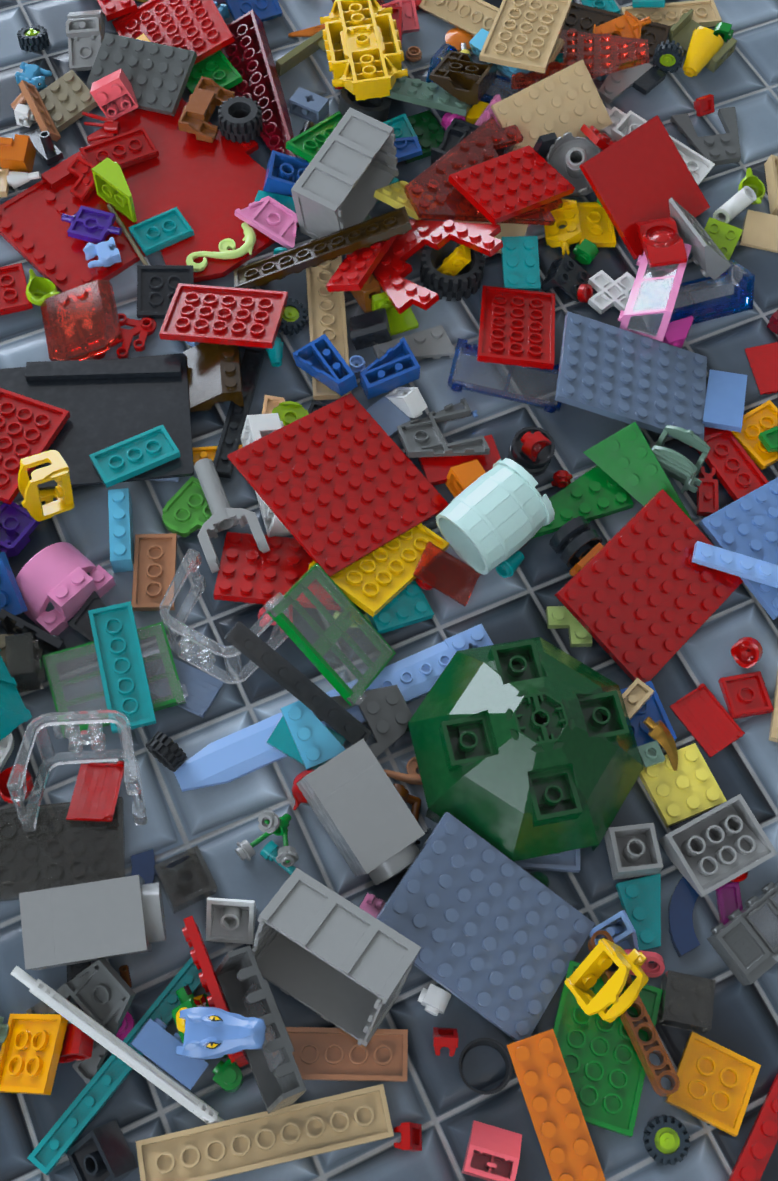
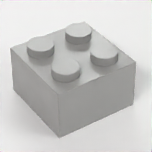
(633, 851)

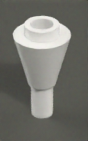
(18, 179)

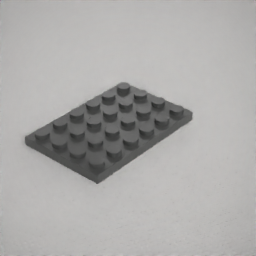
(154, 70)

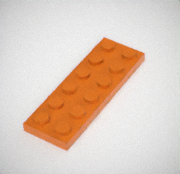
(554, 1109)

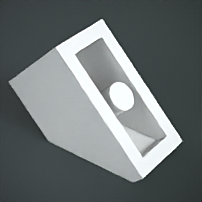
(408, 401)

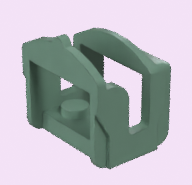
(676, 464)

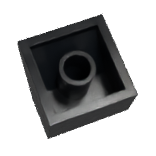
(102, 1155)

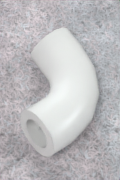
(735, 205)

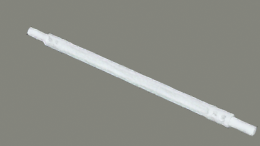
(118, 1047)

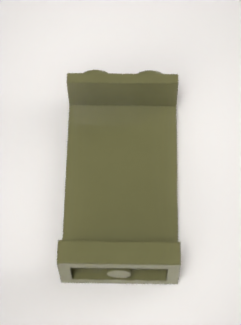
(682, 33)

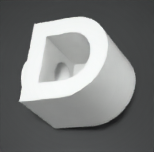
(23, 115)
(434, 999)

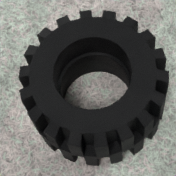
(240, 119)

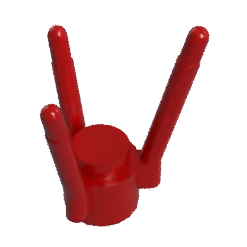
(110, 126)

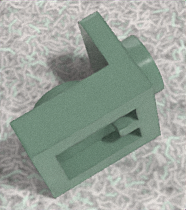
(651, 754)

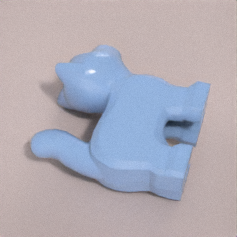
(106, 253)

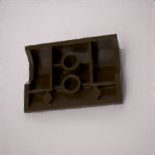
(463, 77)
(213, 375)

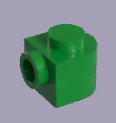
(724, 30)
(585, 252)
(228, 1076)

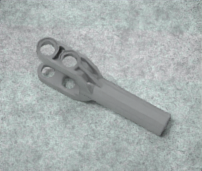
(222, 513)

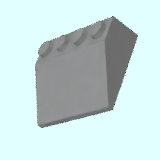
(703, 247)
(718, 846)

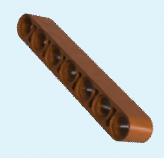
(644, 1023)

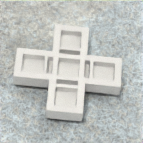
(610, 292)

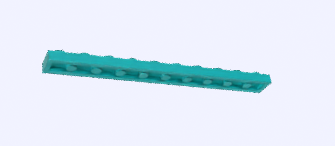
(107, 1079)

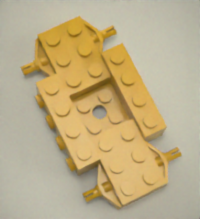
(363, 48)

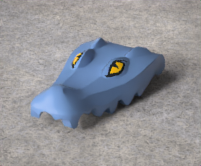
(215, 1032)

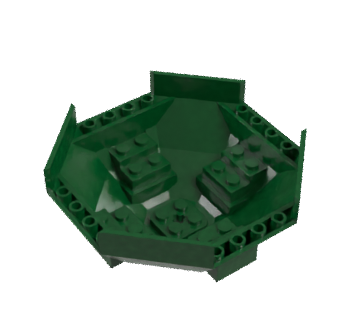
(519, 781)

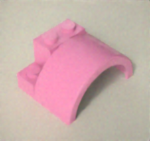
(60, 577)

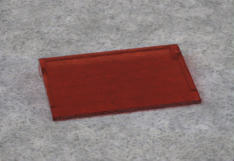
(446, 573)

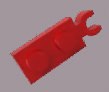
(707, 493)

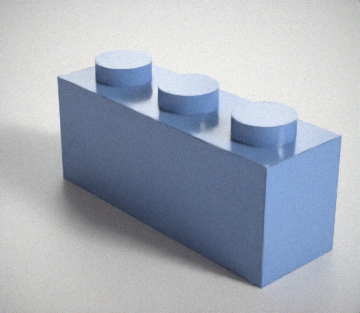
(161, 1048)

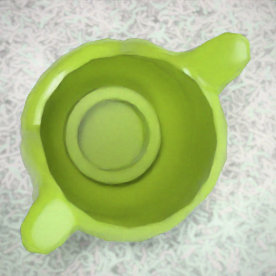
(754, 183)
(39, 289)

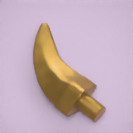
(660, 732)

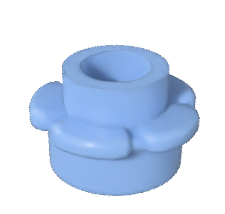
(357, 360)

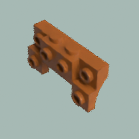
(201, 107)

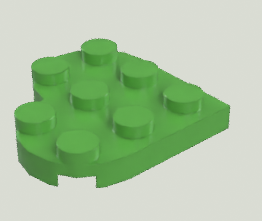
(186, 509)

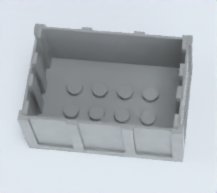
(344, 174)
(332, 955)

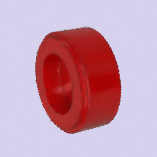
(584, 293)

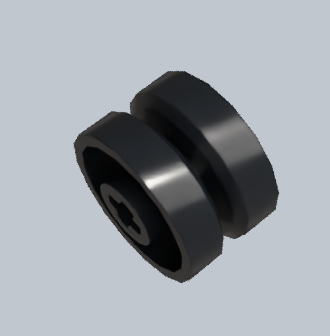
(543, 459)
(574, 540)

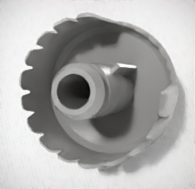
(566, 158)

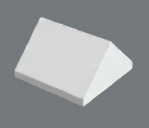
(230, 920)

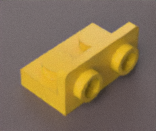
(455, 261)

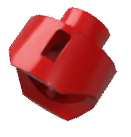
(534, 444)
(747, 652)

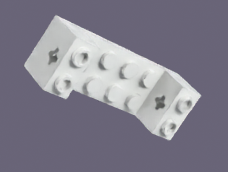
(255, 428)

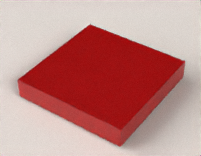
(745, 695)

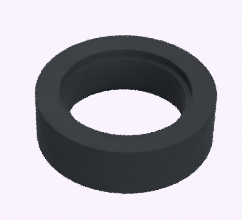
(379, 113)

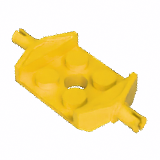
(571, 234)

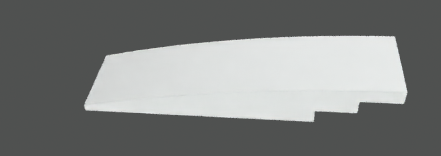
(626, 123)

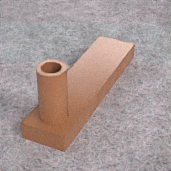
(32, 97)

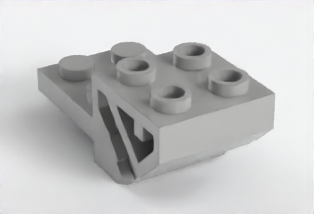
(85, 36)

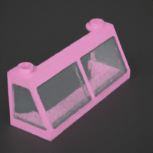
(652, 298)

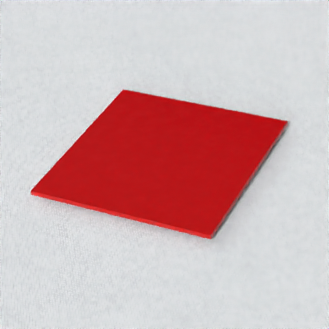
(338, 483)

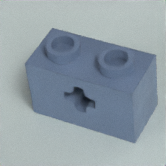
(309, 105)

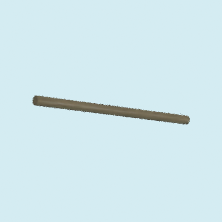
(128, 236)

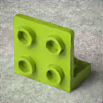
(723, 235)
(397, 322)

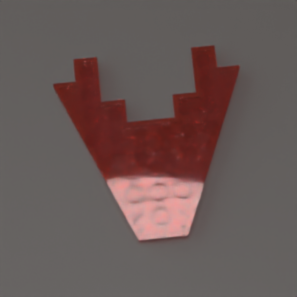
(600, 53)
(437, 198)

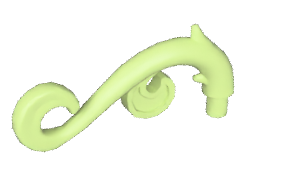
(224, 245)

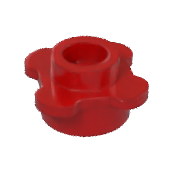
(561, 478)

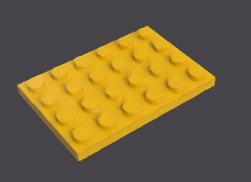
(386, 571)

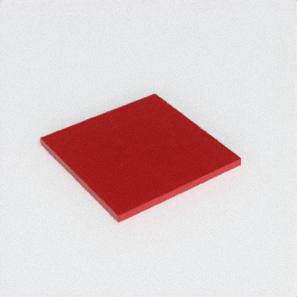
(639, 178)

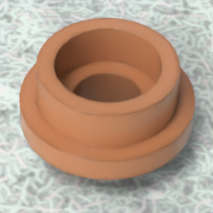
(413, 54)

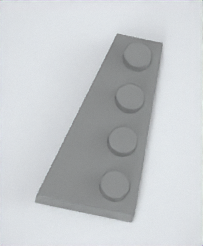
(619, 81)
(423, 344)

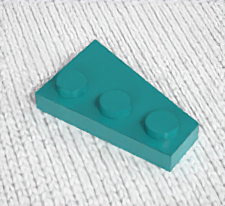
(643, 907)

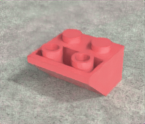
(114, 94)
(492, 1153)

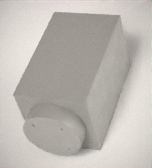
(363, 813)
(91, 921)

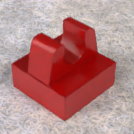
(704, 105)
(445, 1038)
(410, 1136)

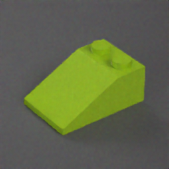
(113, 187)

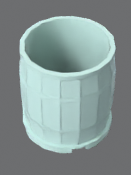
(495, 516)

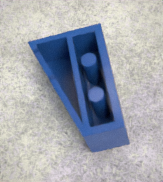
(326, 365)
(390, 371)

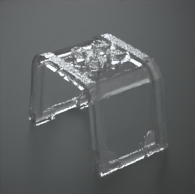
(198, 648)
(38, 732)

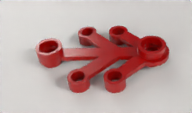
(144, 327)

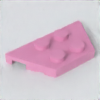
(272, 220)

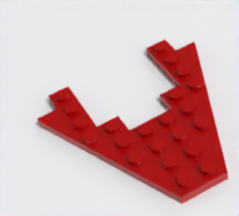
(435, 234)

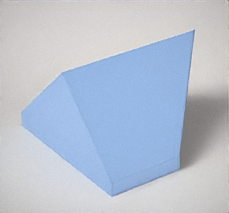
(620, 930)

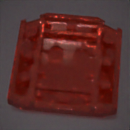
(81, 321)

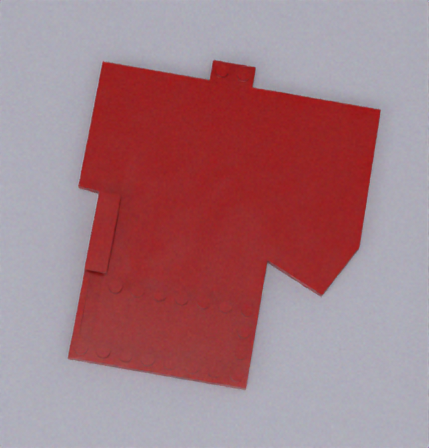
(190, 174)

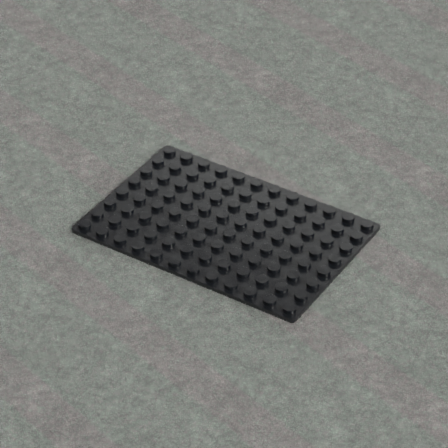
(109, 413)

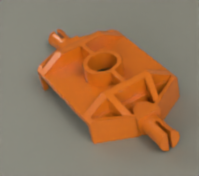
(624, 26)

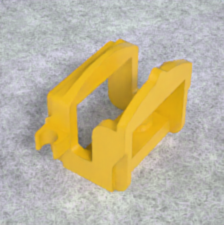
(33, 496)
(593, 967)

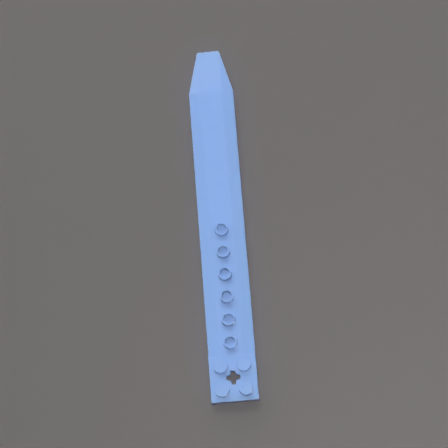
(248, 748)

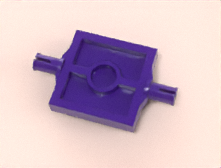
(91, 224)

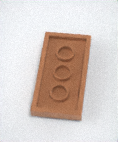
(153, 570)

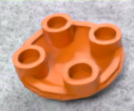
(456, 37)

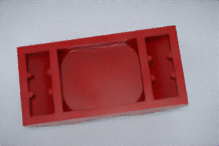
(661, 241)

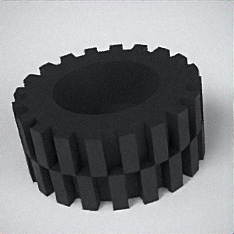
(448, 285)

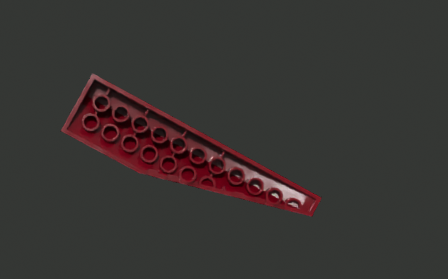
(254, 62)

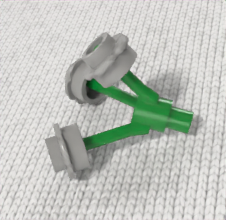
(271, 824)

